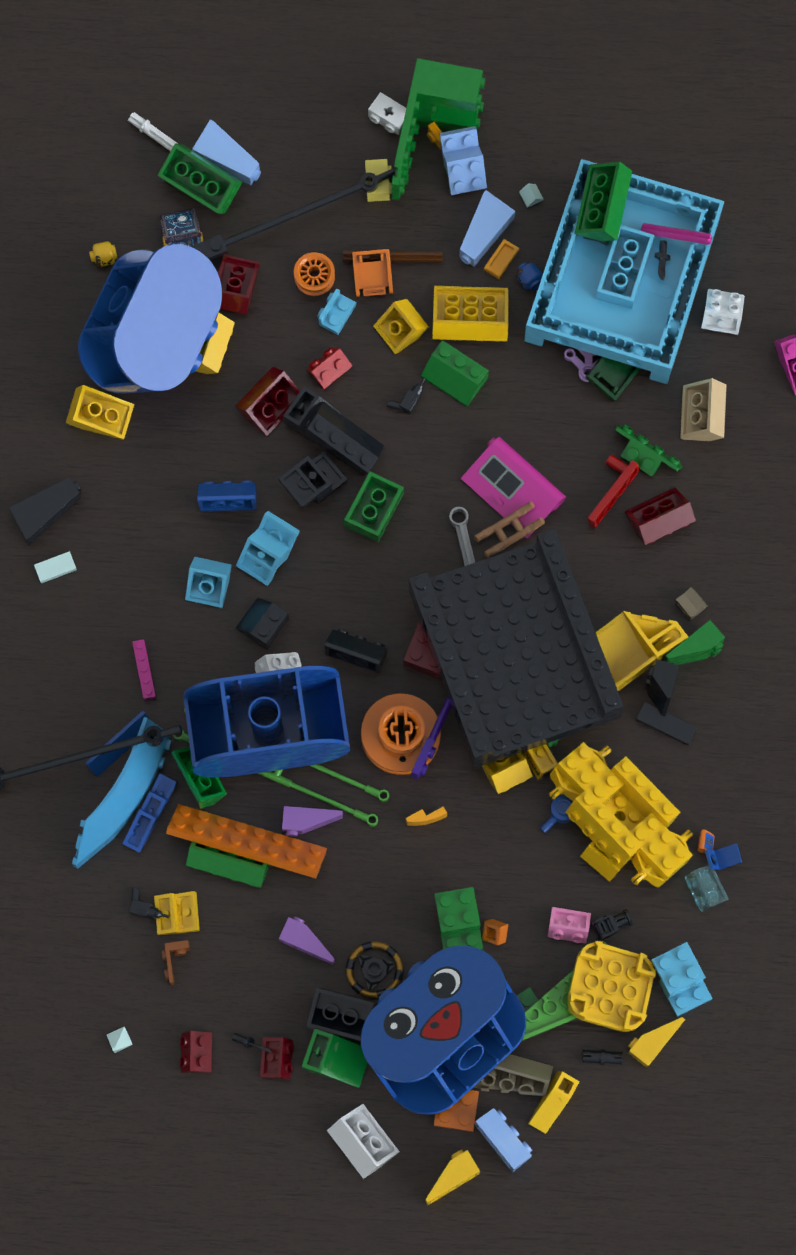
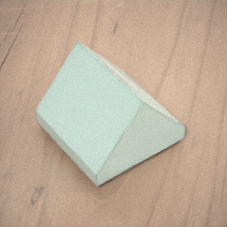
(531, 195)

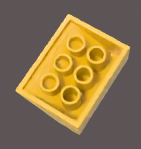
(470, 313)

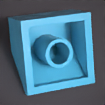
(208, 582)

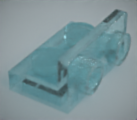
(706, 888)

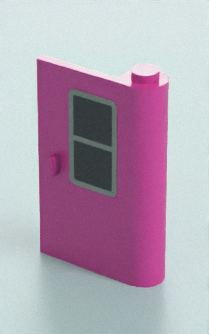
(508, 476)

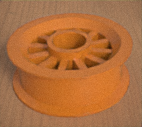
(303, 272)

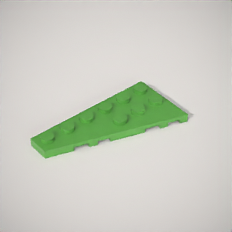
(549, 1010)

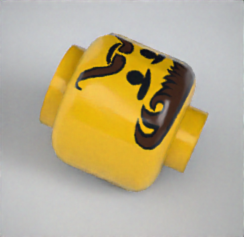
(103, 254)

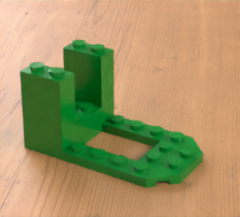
(437, 95)

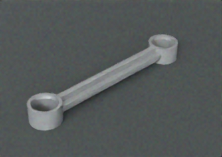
(463, 536)

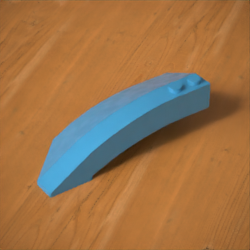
(123, 798)

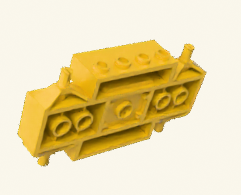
(624, 791)

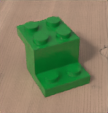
(458, 918)

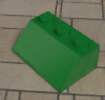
(455, 373)
(204, 789)

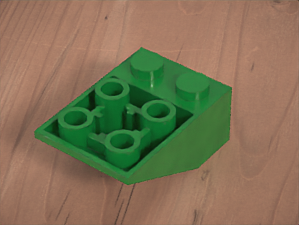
(335, 1058)

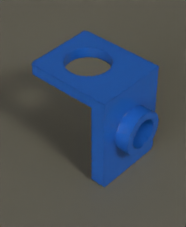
(723, 857)

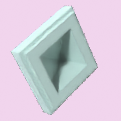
(119, 1039)

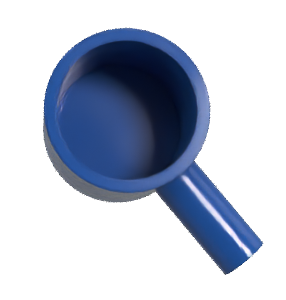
(557, 811)

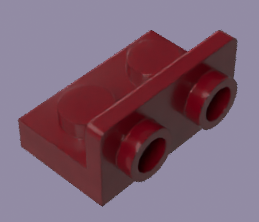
(277, 1061)

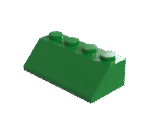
(603, 201)
(226, 864)

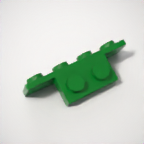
(645, 454)

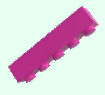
(144, 670)

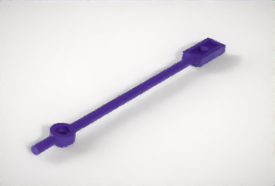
(428, 749)

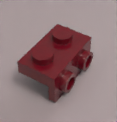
(196, 1052)

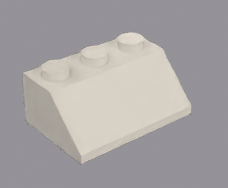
(363, 1141)

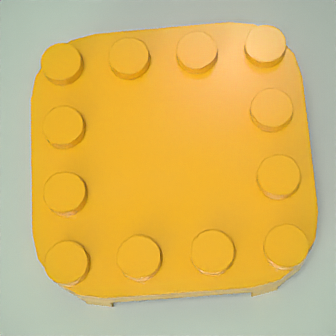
(610, 987)

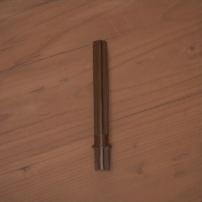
(398, 256)

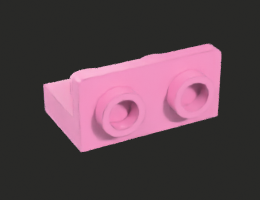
(569, 925)

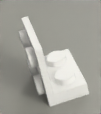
(723, 311)

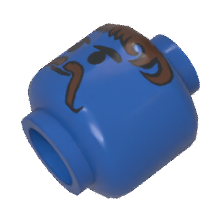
(529, 276)

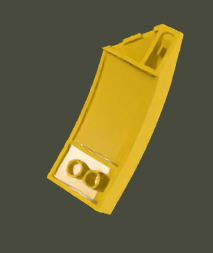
(635, 643)

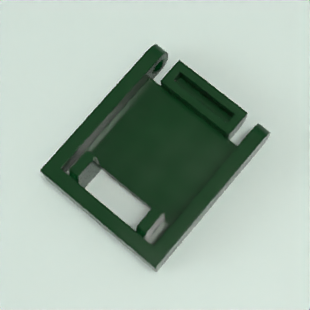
(614, 373)

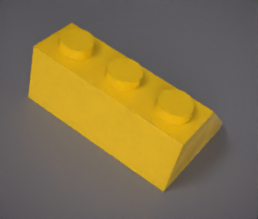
(215, 348)

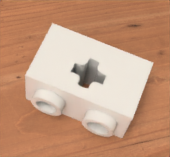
(394, 113)

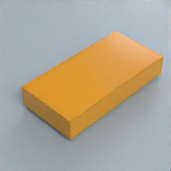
(501, 259)

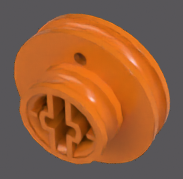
(385, 750)

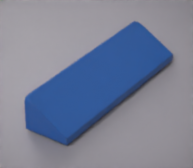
(100, 763)

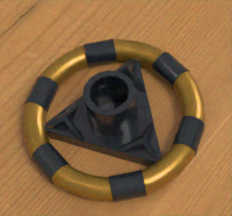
(374, 969)

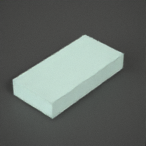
(55, 567)

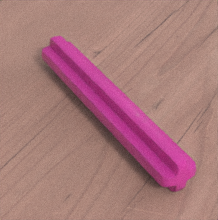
(678, 234)

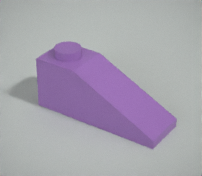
(302, 820)
(300, 937)

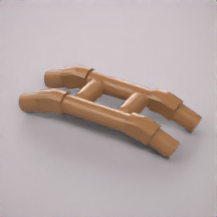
(512, 518)

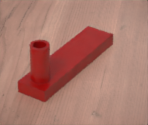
(628, 473)

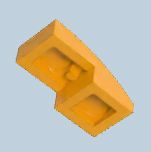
(420, 817)

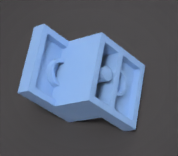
(463, 160)

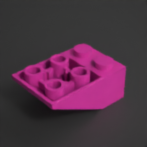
(787, 355)

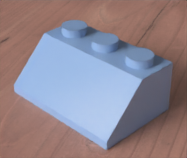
(503, 1139)

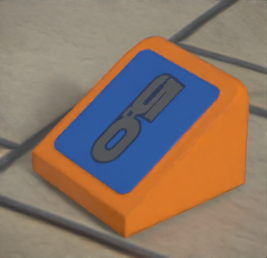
(706, 841)

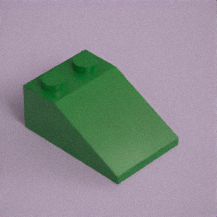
(698, 646)

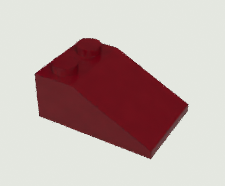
(237, 282)

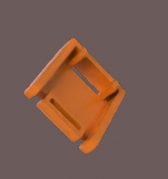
(374, 275)

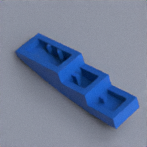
(150, 812)

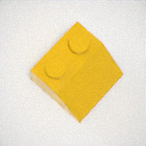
(400, 325)
(507, 772)

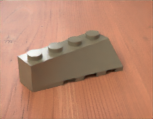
(518, 1075)

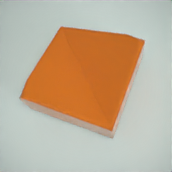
(495, 932)

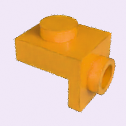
(433, 134)

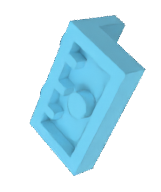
(336, 312)

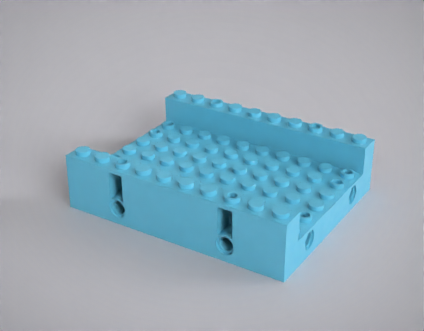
(612, 294)

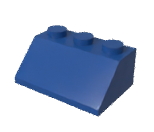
(227, 496)

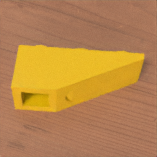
(553, 1103)

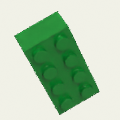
(200, 178)

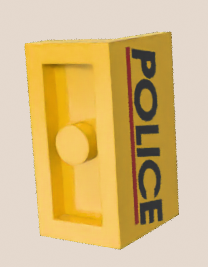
(540, 760)

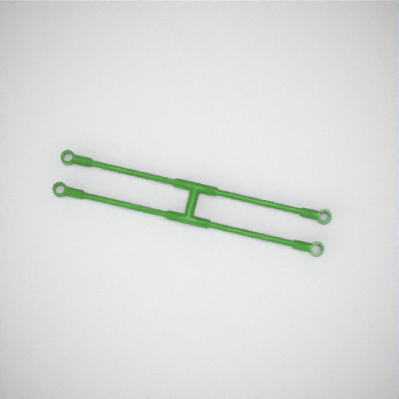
(276, 776)

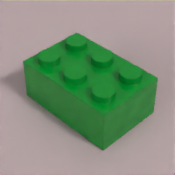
(374, 506)

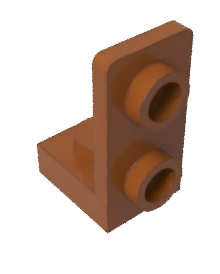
(178, 948)

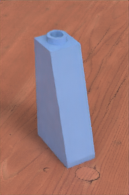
(226, 153)
(485, 228)

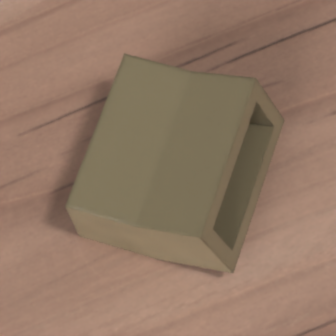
(690, 603)

